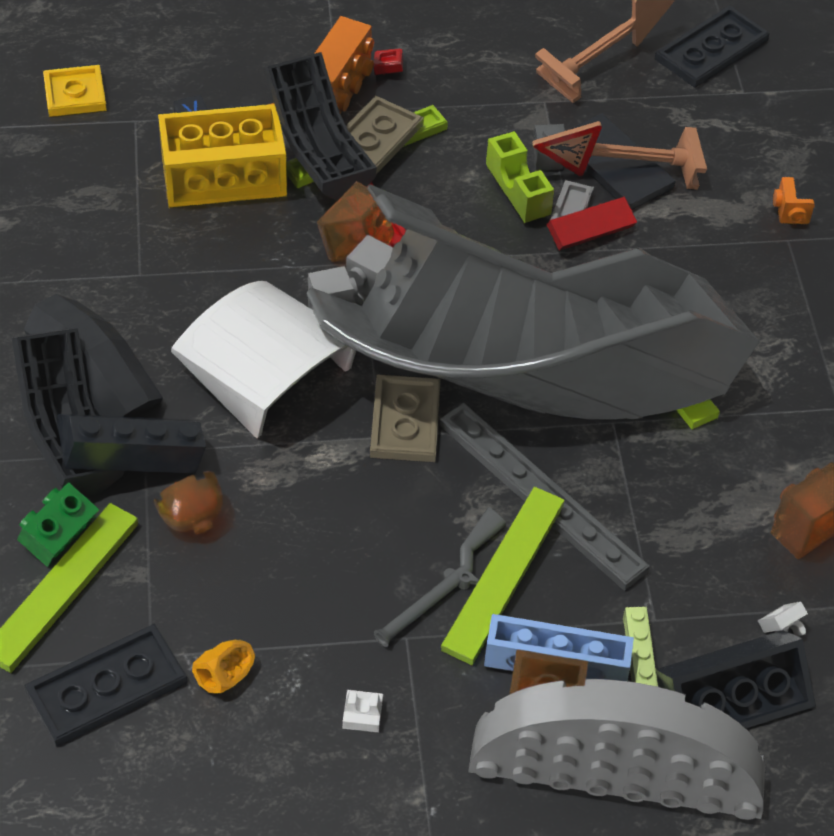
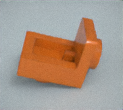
(789, 207)

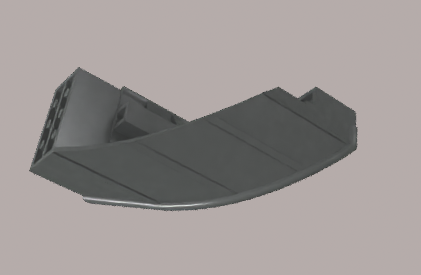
(572, 343)

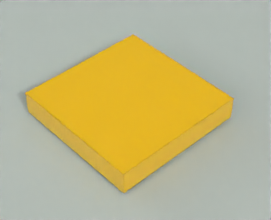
(74, 90)

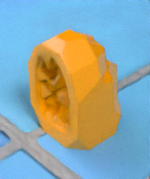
(223, 665)

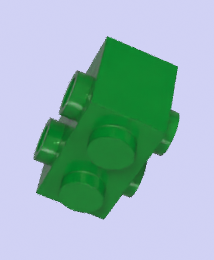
(57, 523)

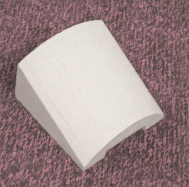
(256, 349)

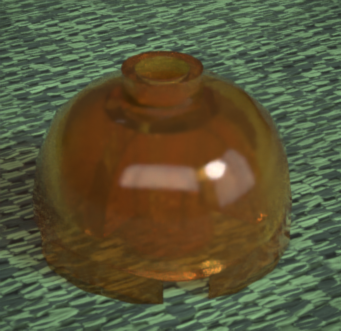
(191, 503)

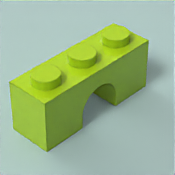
(527, 191)

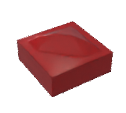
(388, 61)

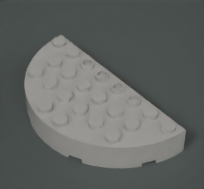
(623, 744)

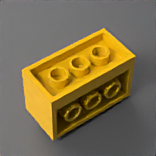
(223, 155)

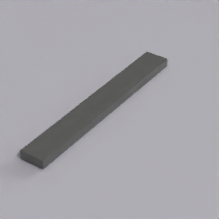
(522, 475)

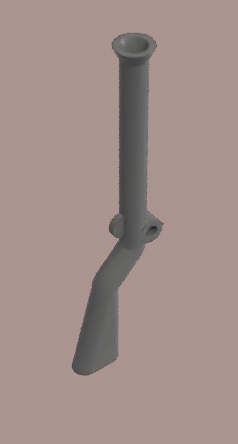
(486, 528)

